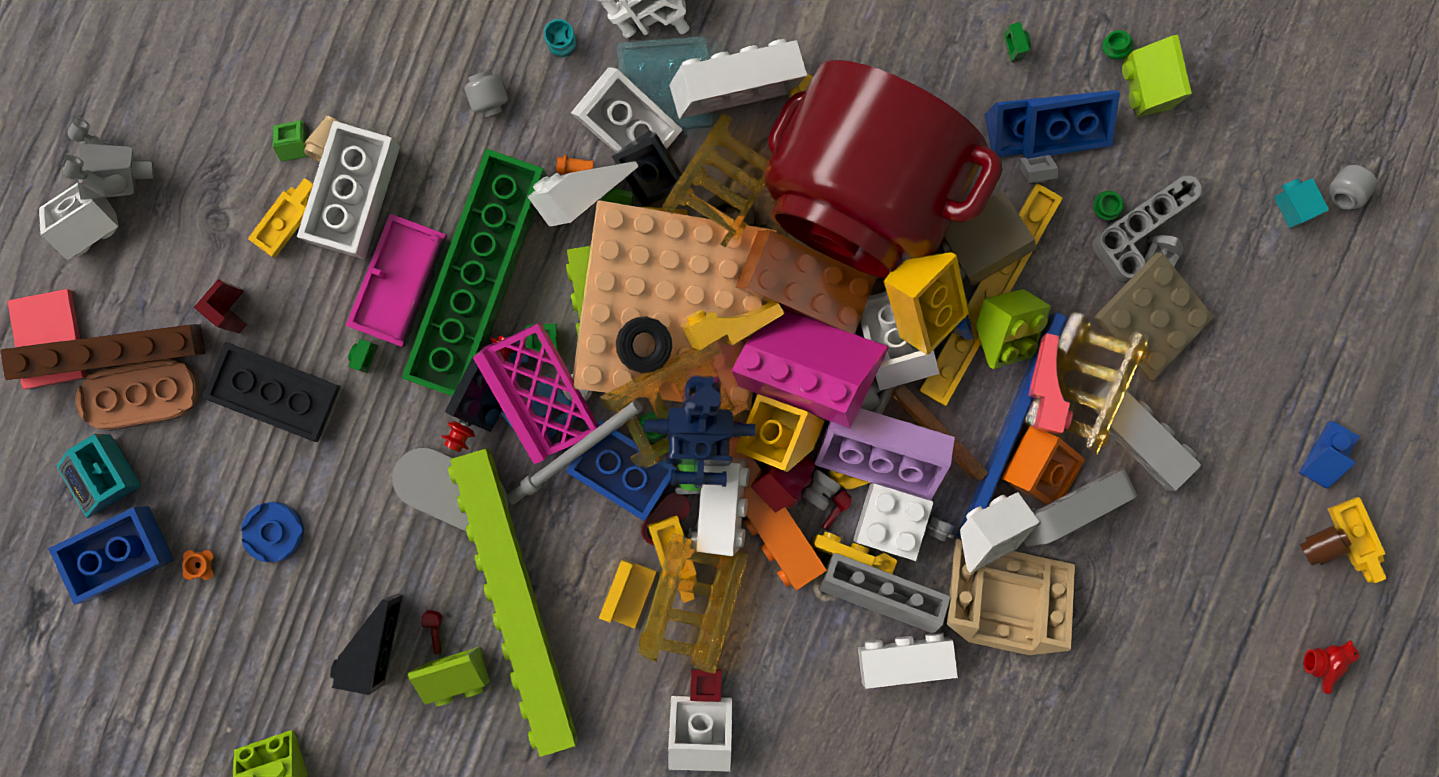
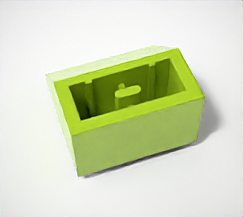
(1011, 327)
(270, 758)

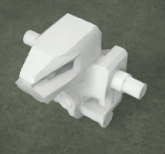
(645, 14)

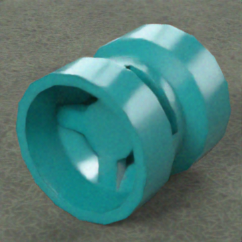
(558, 32)

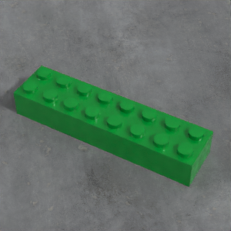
(474, 272)

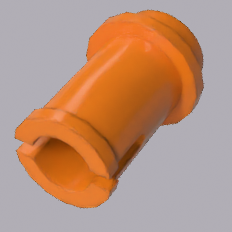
(568, 165)

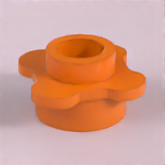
(189, 567)

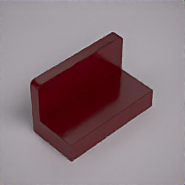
(216, 306)

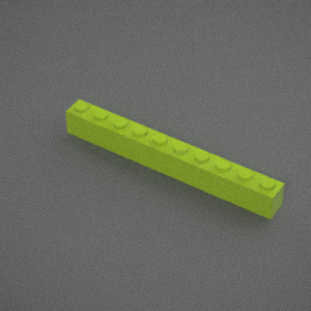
(513, 601)

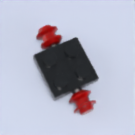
(473, 404)

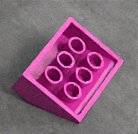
(810, 367)

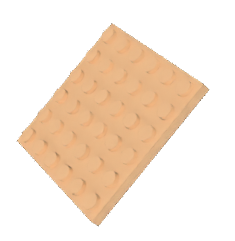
(661, 270)

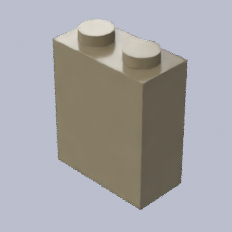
(989, 240)

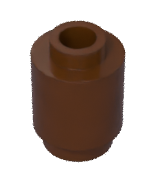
(1326, 546)

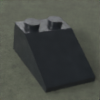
(366, 658)

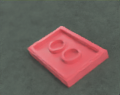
(45, 320)

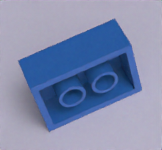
(612, 474)
(111, 554)

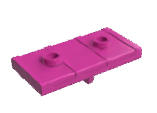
(396, 280)

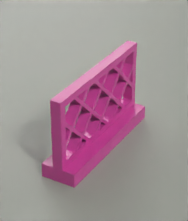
(513, 397)

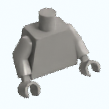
(102, 168)

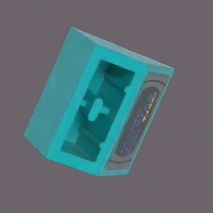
(97, 473)

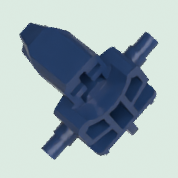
(699, 433)

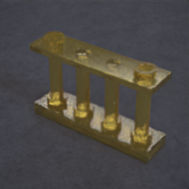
(696, 175)
(1078, 332)
(649, 386)
(712, 623)

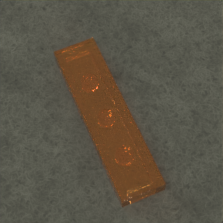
(929, 421)

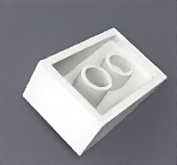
(622, 112)
(569, 195)
(902, 361)

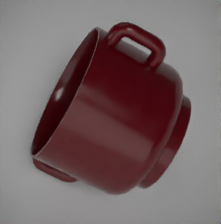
(874, 168)

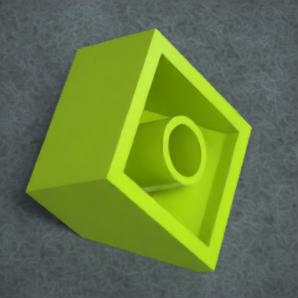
(1156, 77)
(450, 676)

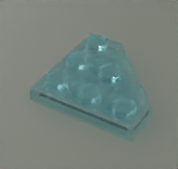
(653, 66)

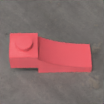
(1052, 409)

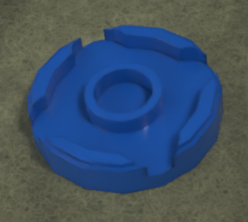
(272, 532)

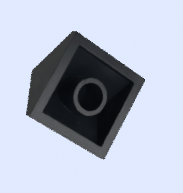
(656, 168)

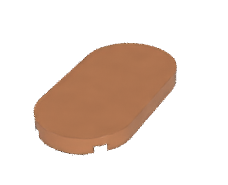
(137, 394)

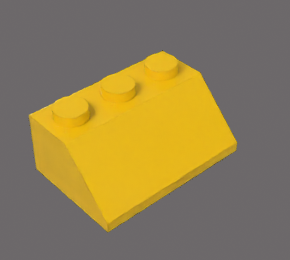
(927, 299)

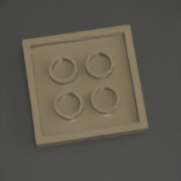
(1159, 308)

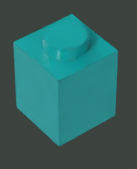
(1300, 201)

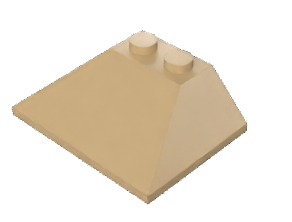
(1013, 603)

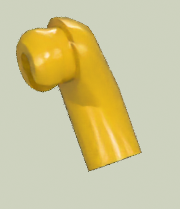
(845, 481)

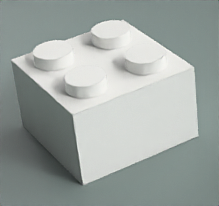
(893, 521)

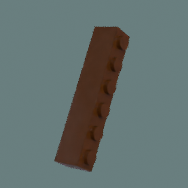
(102, 351)

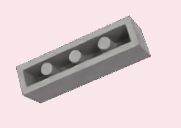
(1148, 440)
(884, 593)

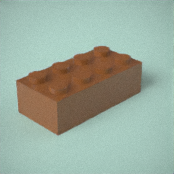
(805, 281)

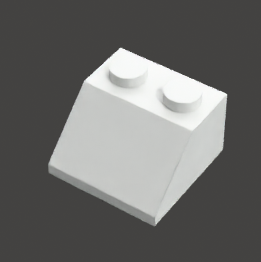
(74, 223)
(996, 530)
(700, 735)

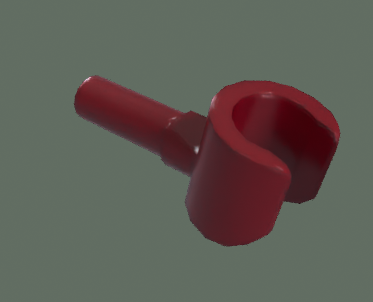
(843, 502)
(433, 620)

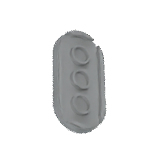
(425, 484)

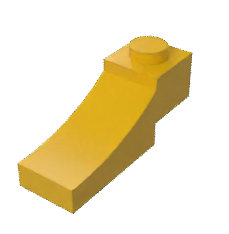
(707, 327)

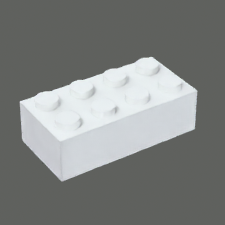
(737, 78)
(348, 190)

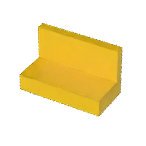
(628, 593)

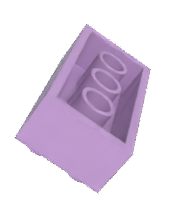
(887, 453)

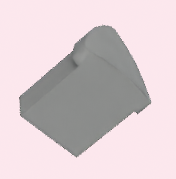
(1167, 245)

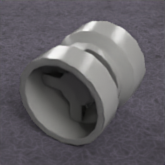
(820, 490)

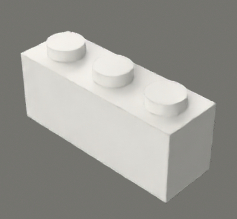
(723, 511)
(907, 661)

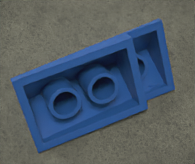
(1053, 124)

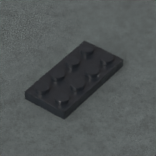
(271, 392)

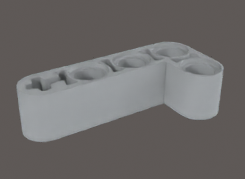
(1147, 220)
(1081, 507)

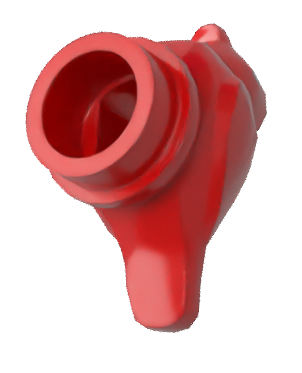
(1330, 663)

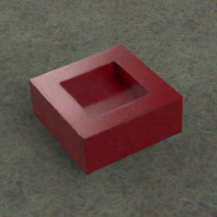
(705, 685)

